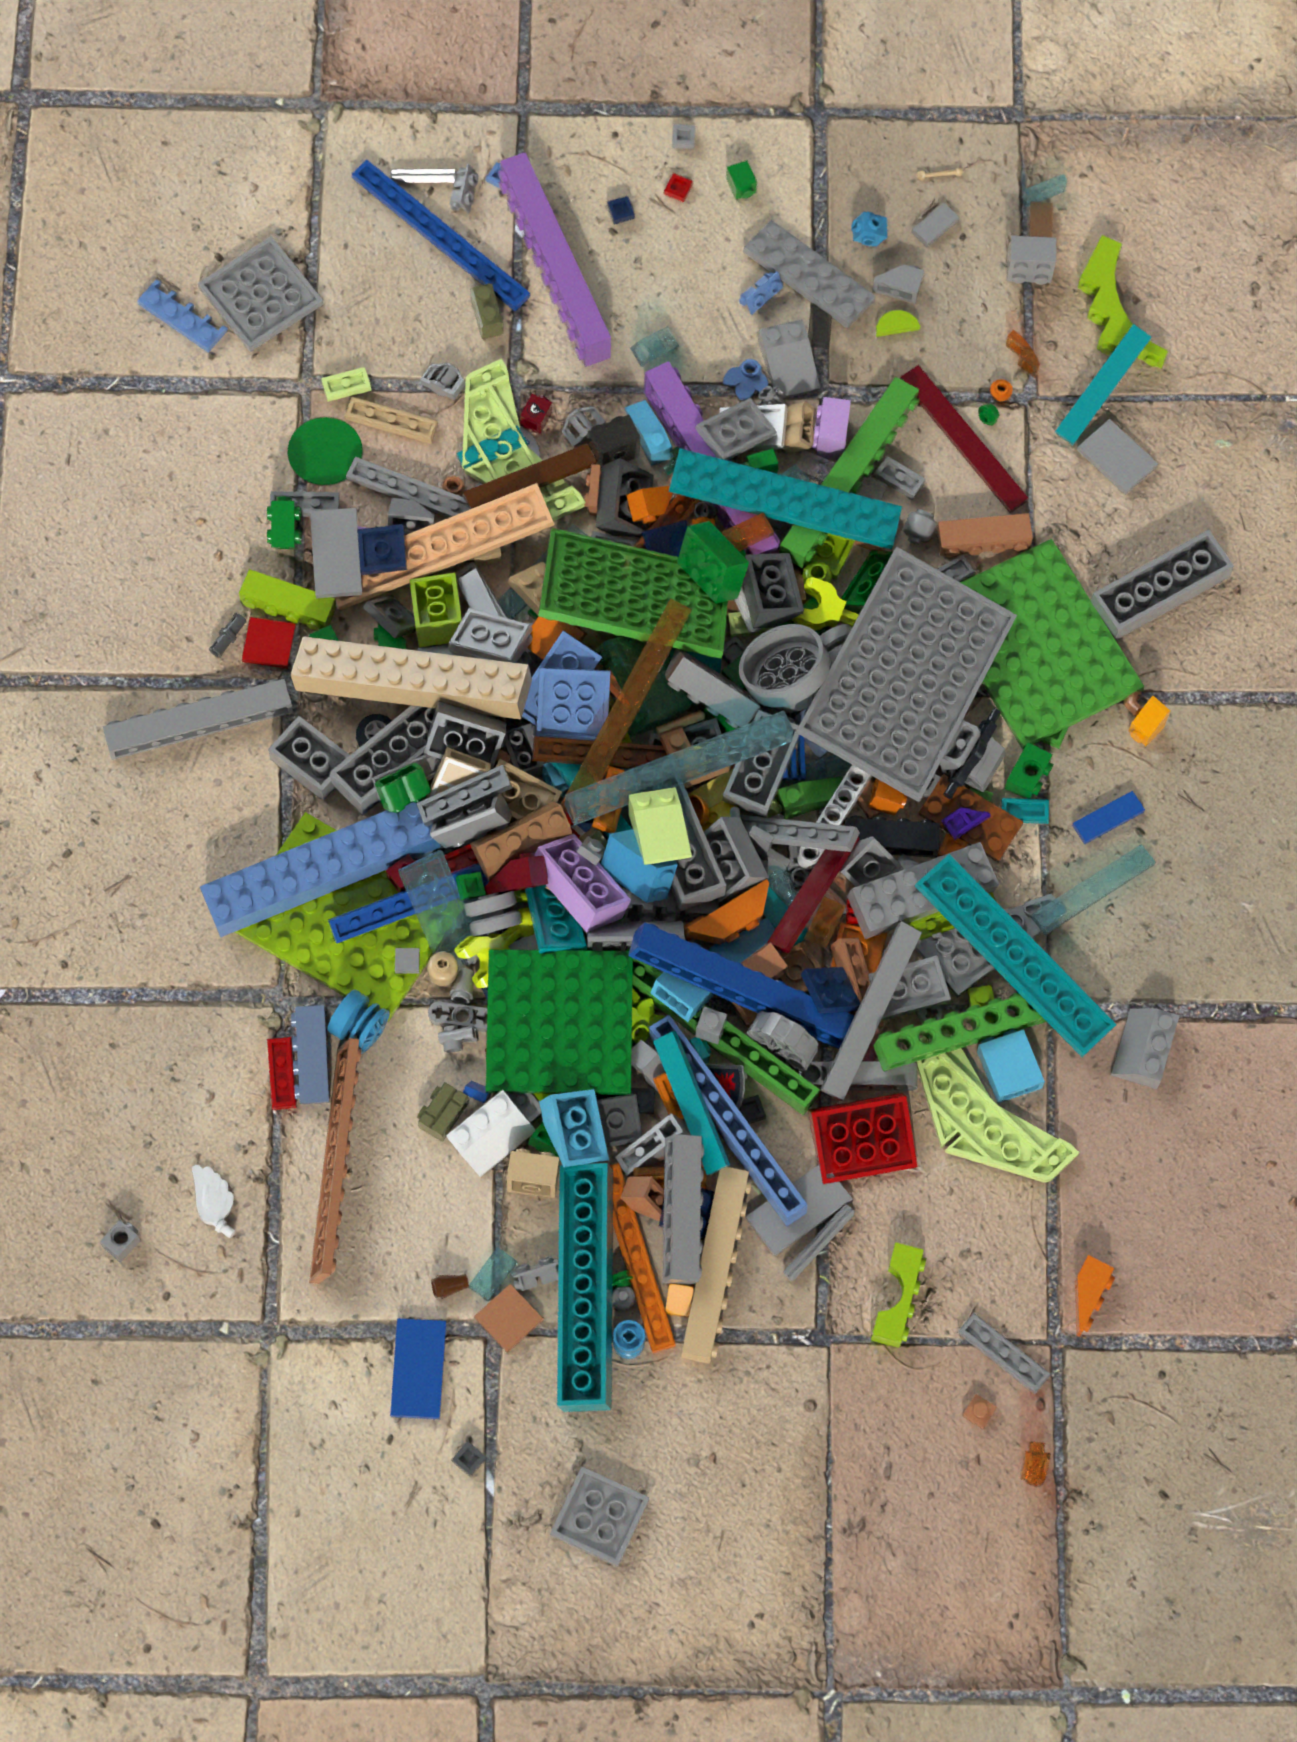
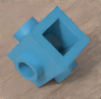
(869, 229)

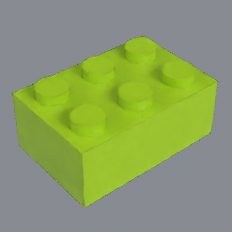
(435, 608)

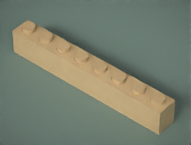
(715, 1262)

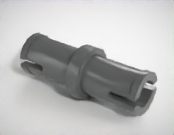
(227, 635)

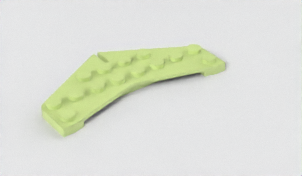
(489, 412)
(985, 1129)

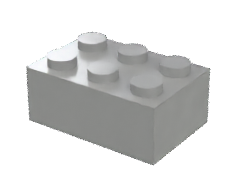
(307, 756)

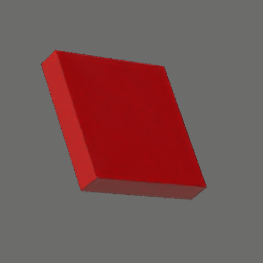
(268, 642)

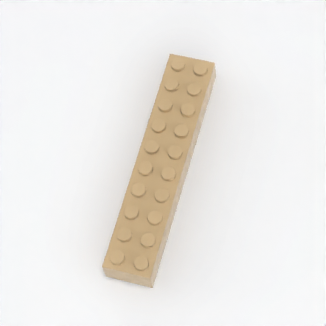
(411, 677)

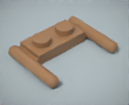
(674, 739)

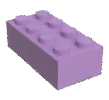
(581, 886)

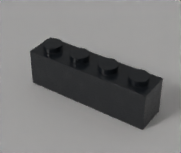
(900, 836)

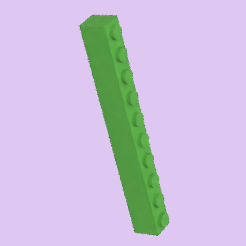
(857, 461)
(738, 1049)

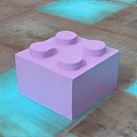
(831, 428)

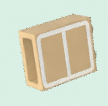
(456, 769)

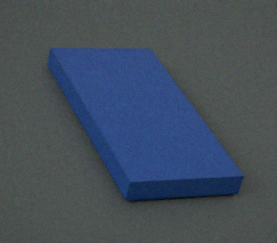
(418, 1369)

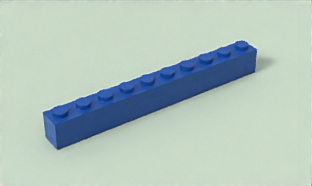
(735, 982)

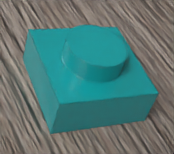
(701, 1048)

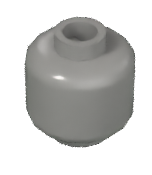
(919, 526)

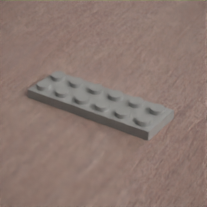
(809, 274)

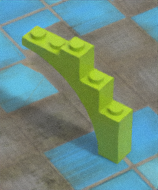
(1106, 308)

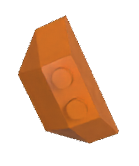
(732, 917)

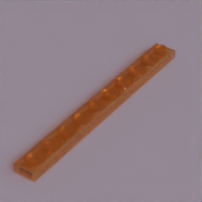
(631, 696)

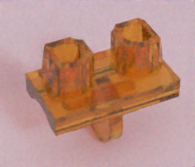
(1035, 1464)

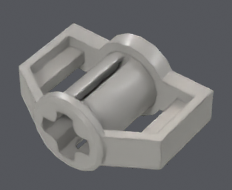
(443, 380)
(574, 421)

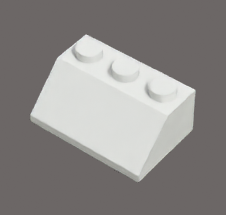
(491, 1133)

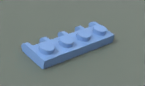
(181, 317)

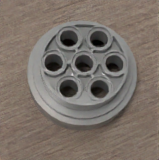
(785, 667)

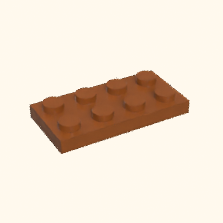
(994, 833)

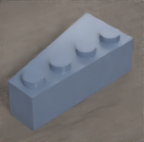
(311, 1053)

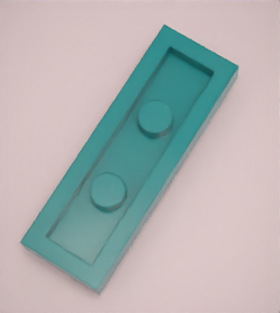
(491, 446)

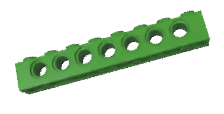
(892, 1056)

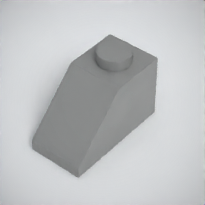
(900, 283)
(409, 514)

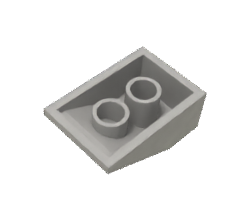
(789, 358)

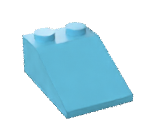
(575, 1127)

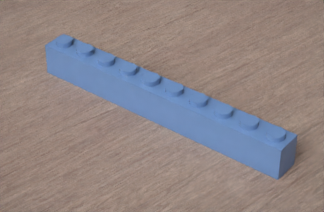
(739, 1134)

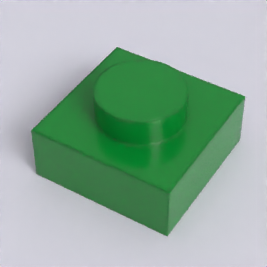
(470, 886)

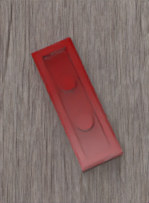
(281, 1073)

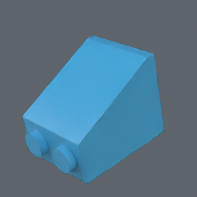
(626, 867)

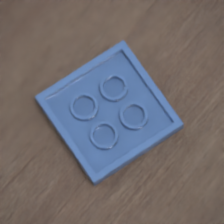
(572, 702)

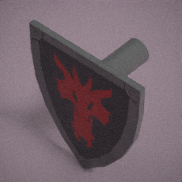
(731, 1079)

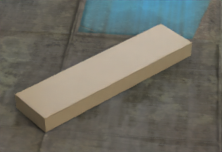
(391, 420)

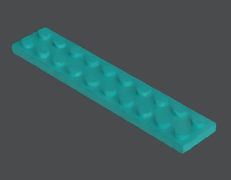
(785, 498)
(1015, 955)

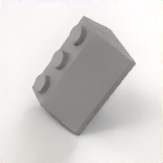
(472, 822)
(735, 856)
(1145, 1046)

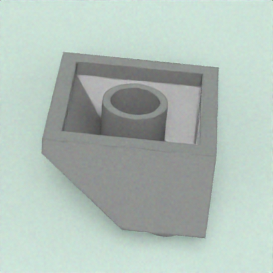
(869, 862)

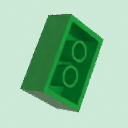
(712, 562)

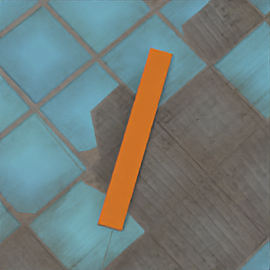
(639, 1266)

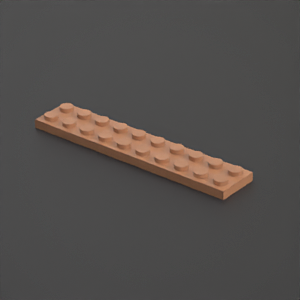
(334, 1161)

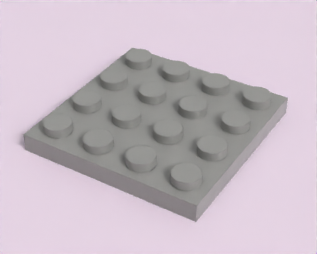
(260, 293)

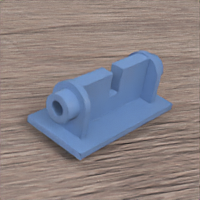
(766, 288)

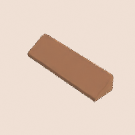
(849, 955)

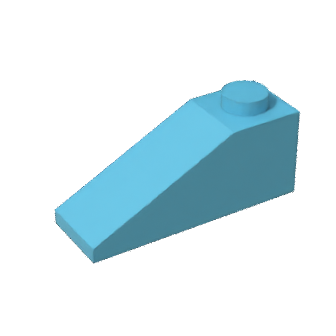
(652, 434)

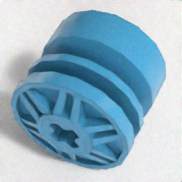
(358, 1021)

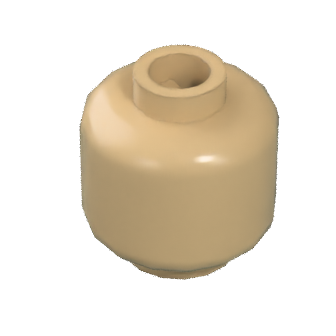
(442, 968)

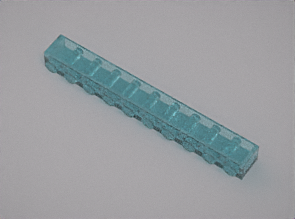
(679, 767)

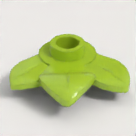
(643, 1018)

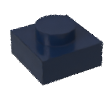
(620, 210)

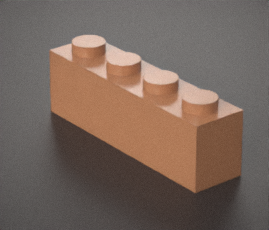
(984, 535)

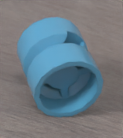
(628, 1339)

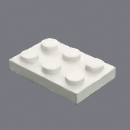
(777, 418)

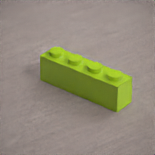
(286, 600)

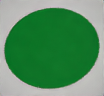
(323, 450)

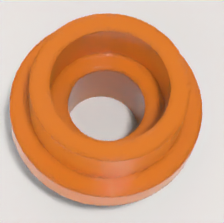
(1001, 395)

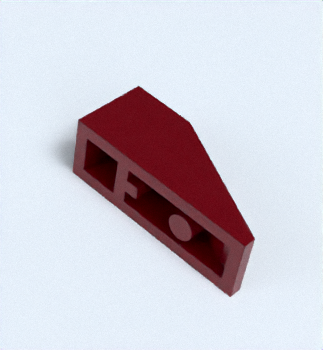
(519, 874)

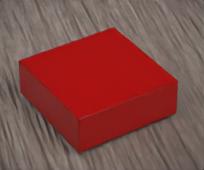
(678, 187)

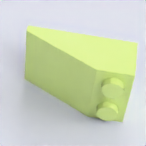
(659, 825)

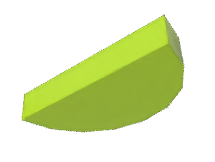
(896, 322)

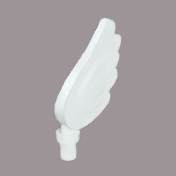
(213, 1199)

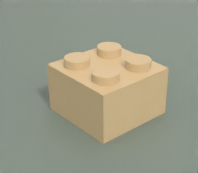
(533, 1173)

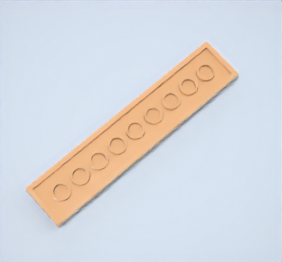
(461, 539)

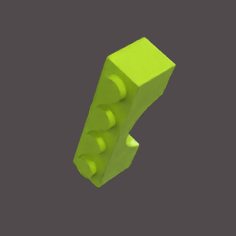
(891, 1323)

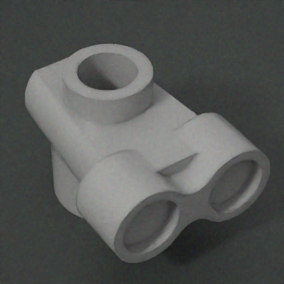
(453, 1037)

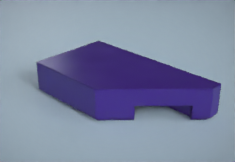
(963, 821)

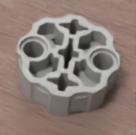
(784, 1039)

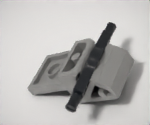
(972, 755)

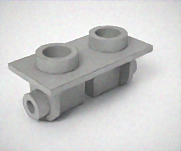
(466, 180)
(527, 1274)

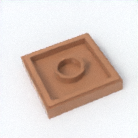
(508, 1318)

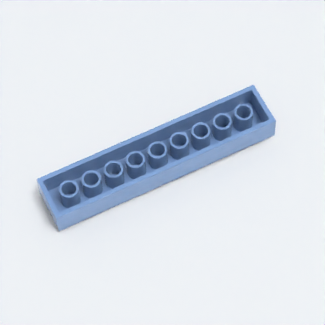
(316, 868)

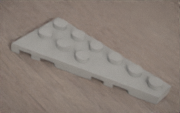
(961, 961)

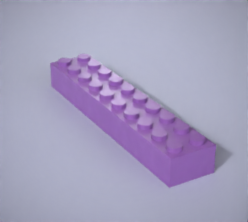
(555, 260)
(679, 417)

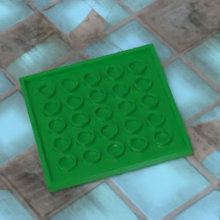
(559, 1022)

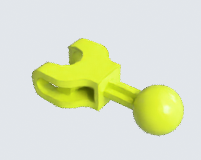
(830, 607)
(481, 944)

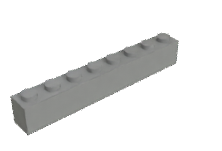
(197, 718)

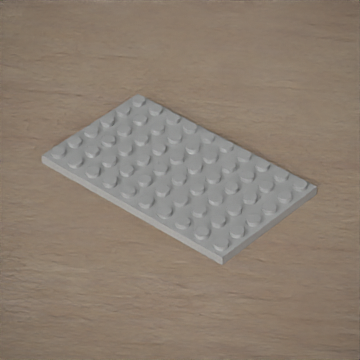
(906, 674)

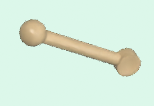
(921, 175)

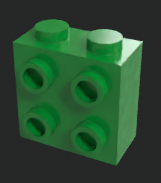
(284, 524)

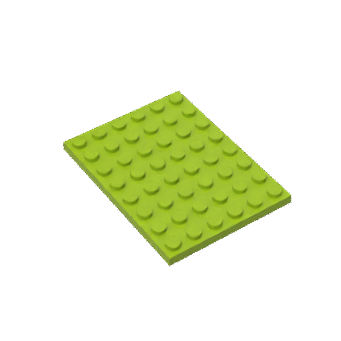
(360, 963)

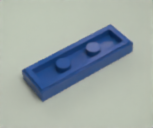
(1108, 817)

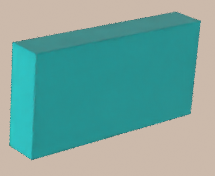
(1027, 810)

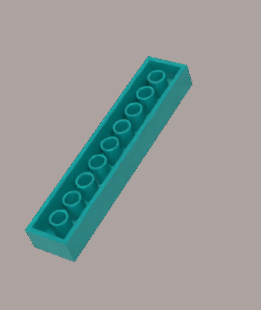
(585, 1288)

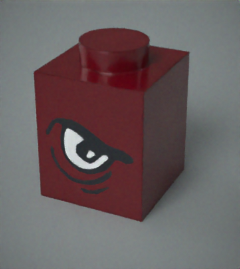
(536, 413)

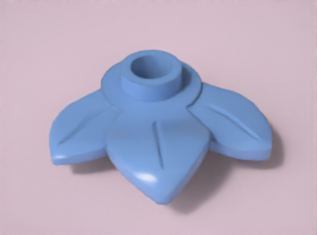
(745, 382)

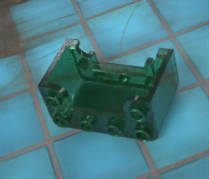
(662, 701)

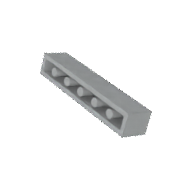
(682, 1209)

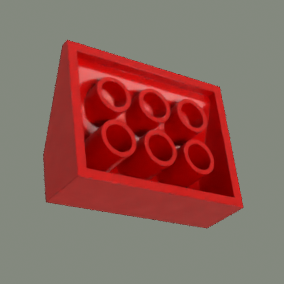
(863, 1138)

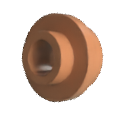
(454, 481)

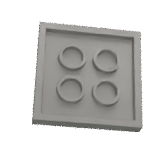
(599, 1516)

